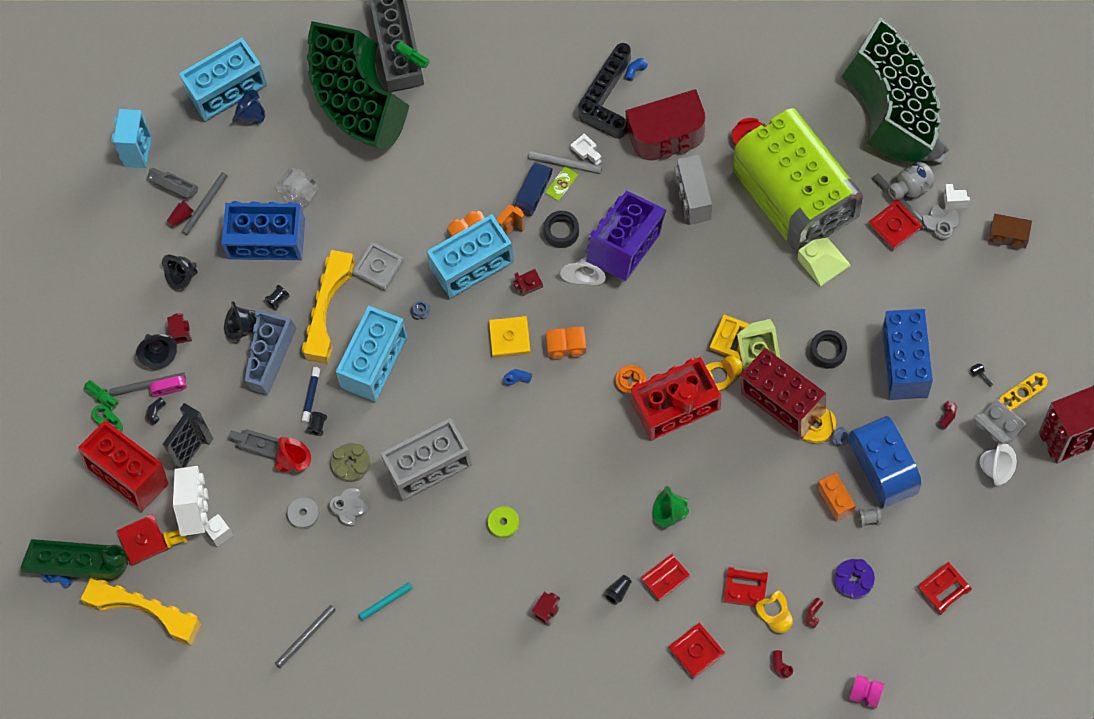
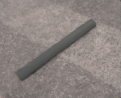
(885, 185)
(205, 202)
(140, 385)
(305, 636)

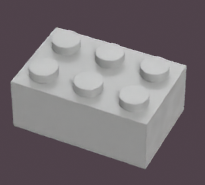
(693, 189)

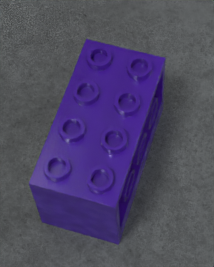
(625, 235)

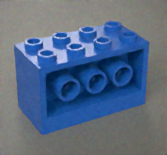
(263, 231)
(907, 354)

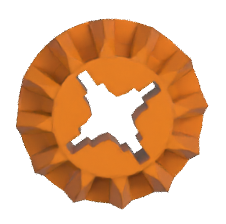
(625, 373)

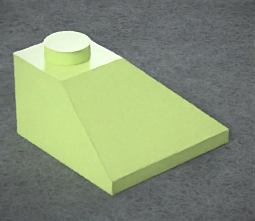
(822, 260)
(755, 339)

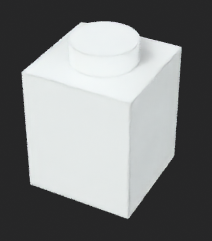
(218, 530)

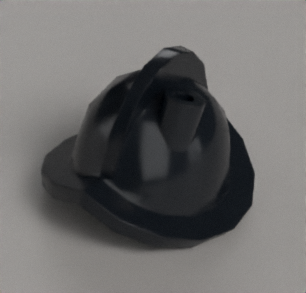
(178, 271)
(238, 322)
(156, 351)

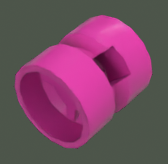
(866, 691)

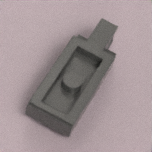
(172, 182)
(255, 442)

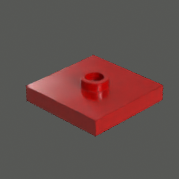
(895, 224)
(142, 539)
(696, 650)

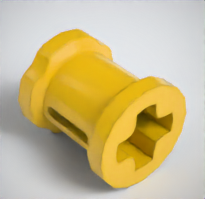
(173, 538)

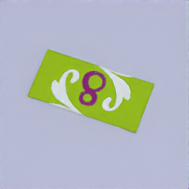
(561, 183)

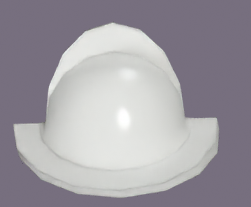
(999, 463)

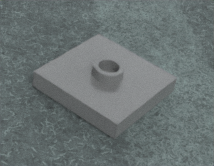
(378, 266)

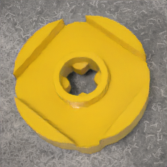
(824, 432)

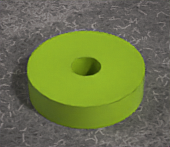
(503, 513)

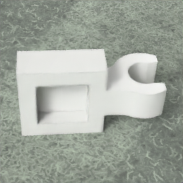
(586, 148)

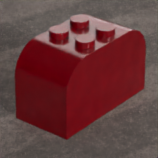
(666, 126)

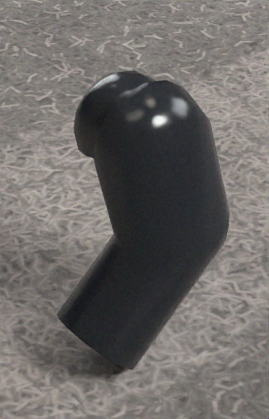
(152, 410)

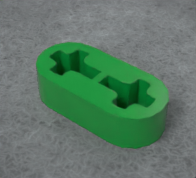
(110, 416)

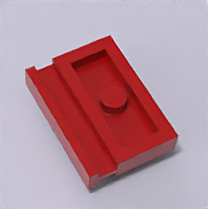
(665, 577)

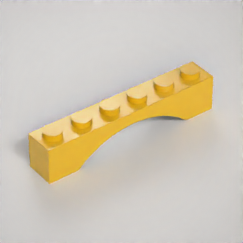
(338, 271)
(106, 597)

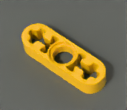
(1026, 384)

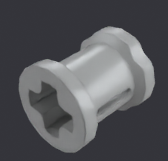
(869, 516)

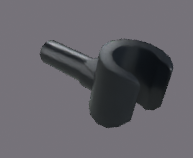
(978, 369)

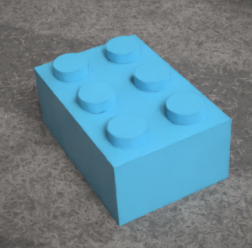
(132, 138)

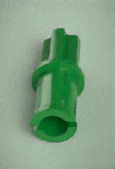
(412, 55)
(101, 395)

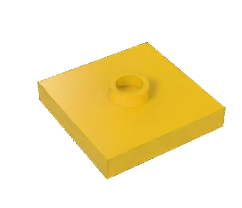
(510, 336)

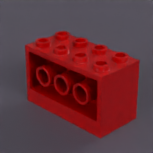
(654, 398)
(123, 465)

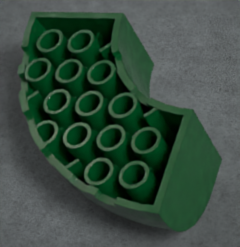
(349, 87)
(896, 94)

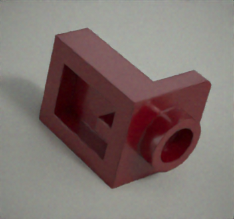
(527, 282)

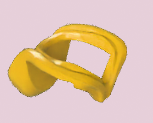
(731, 365)
(783, 621)

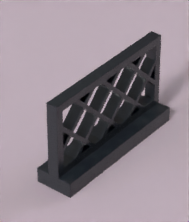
(187, 437)

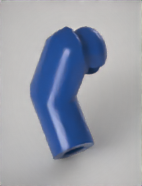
(634, 66)
(517, 375)
(64, 580)

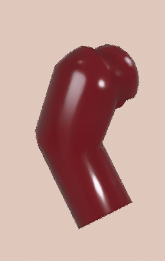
(950, 414)
(811, 612)
(780, 667)

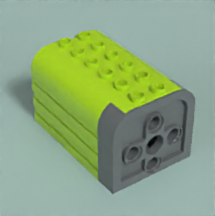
(796, 180)

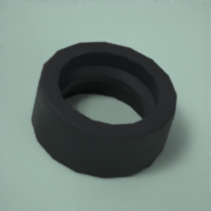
(561, 216)
(833, 336)

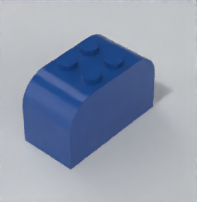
(885, 461)

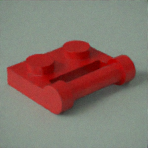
(939, 583)
(743, 593)

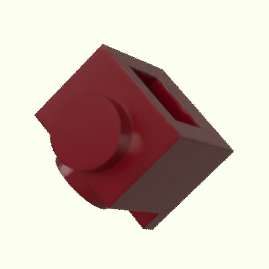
(179, 328)
(546, 607)

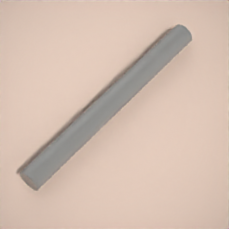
(565, 162)

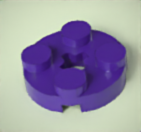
(849, 588)

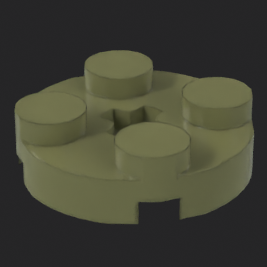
(354, 452)

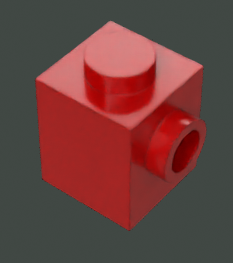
(685, 396)

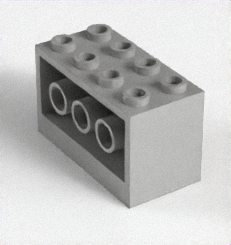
(426, 459)

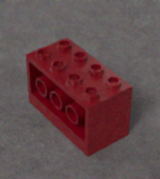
(783, 393)
(1069, 425)

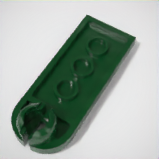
(74, 559)

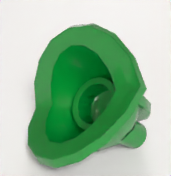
(669, 508)

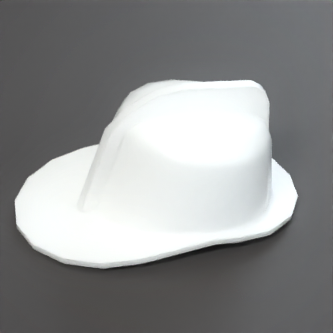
(582, 273)

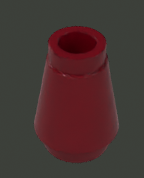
(180, 214)

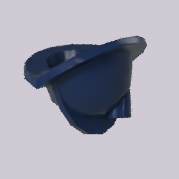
(249, 108)

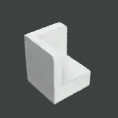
(955, 198)

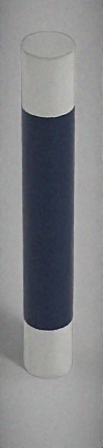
(310, 395)

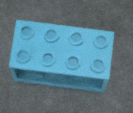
(222, 78)
(470, 256)
(371, 353)

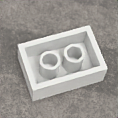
(190, 500)

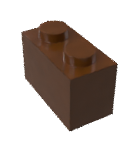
(1010, 231)

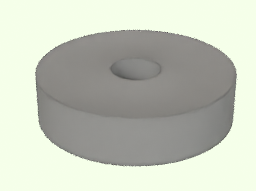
(299, 505)

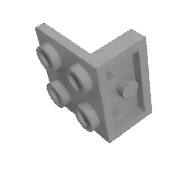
(1000, 422)

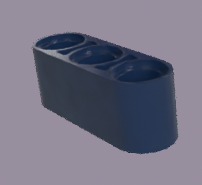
(533, 188)

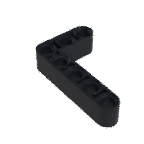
(603, 91)

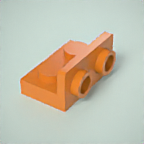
(511, 217)

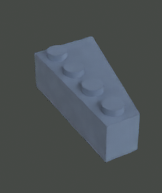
(268, 349)

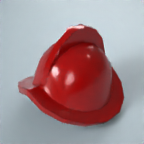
(292, 455)

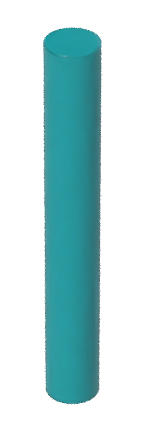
(385, 601)

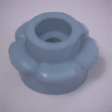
(420, 305)
(840, 436)

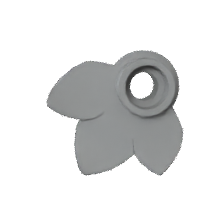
(939, 220)
(351, 506)

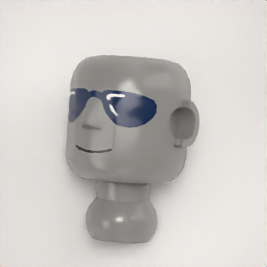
(912, 181)

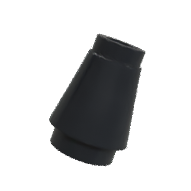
(617, 591)

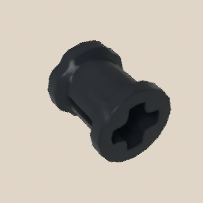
(277, 297)
(316, 423)

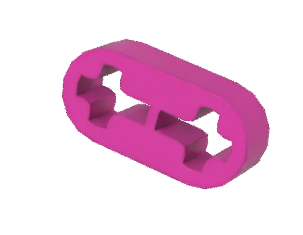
(167, 386)

